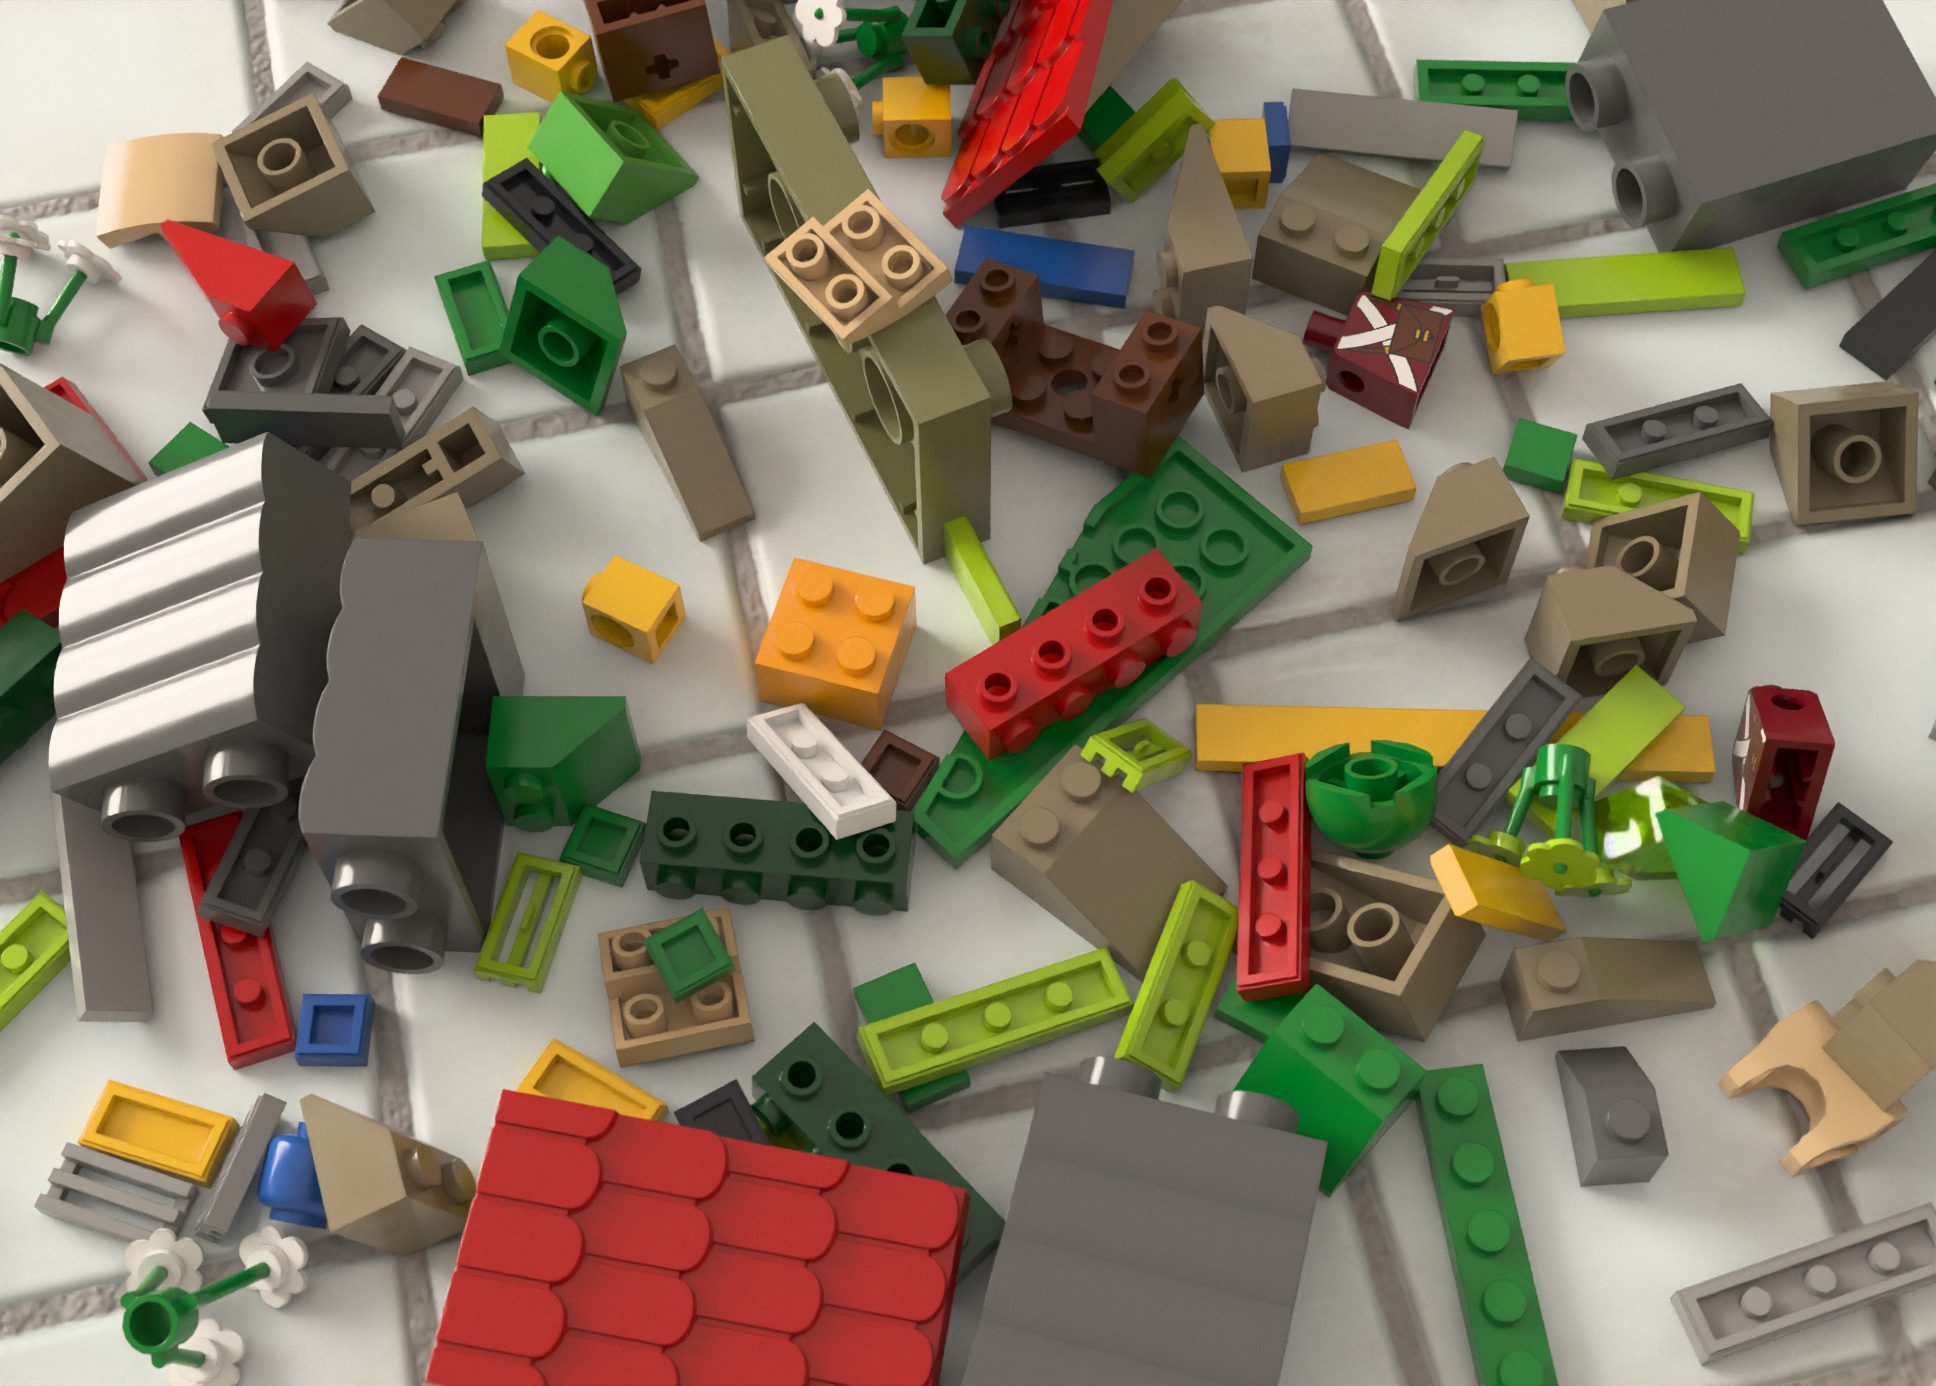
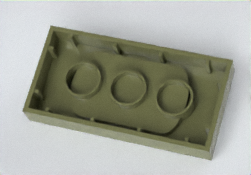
(908, 389)

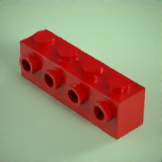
(1073, 655)

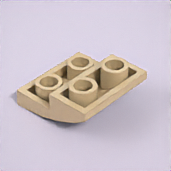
(159, 181)
(859, 269)
(645, 1015)

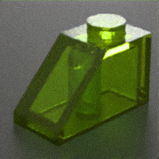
(1629, 830)

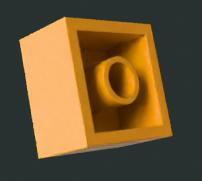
(836, 643)

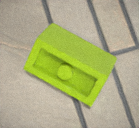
(1150, 140)

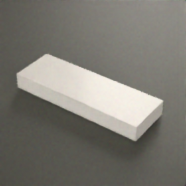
(821, 770)

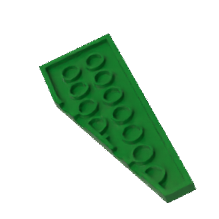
(1218, 543)

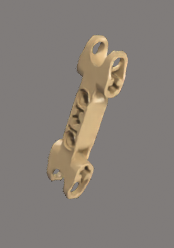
(1838, 1110)

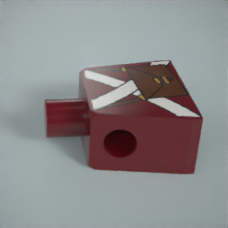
(1382, 352)
(1788, 736)

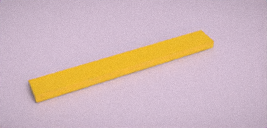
(1253, 733)

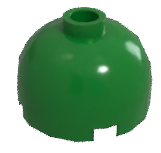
(1372, 798)

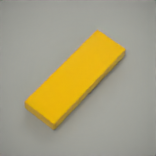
(1496, 894)

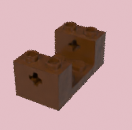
(652, 44)
(1131, 395)

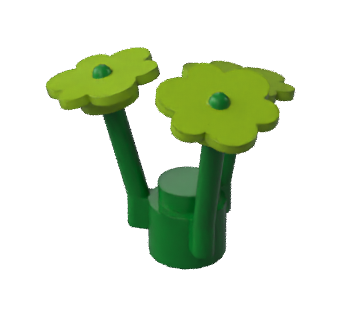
(1561, 862)

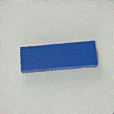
(1064, 267)

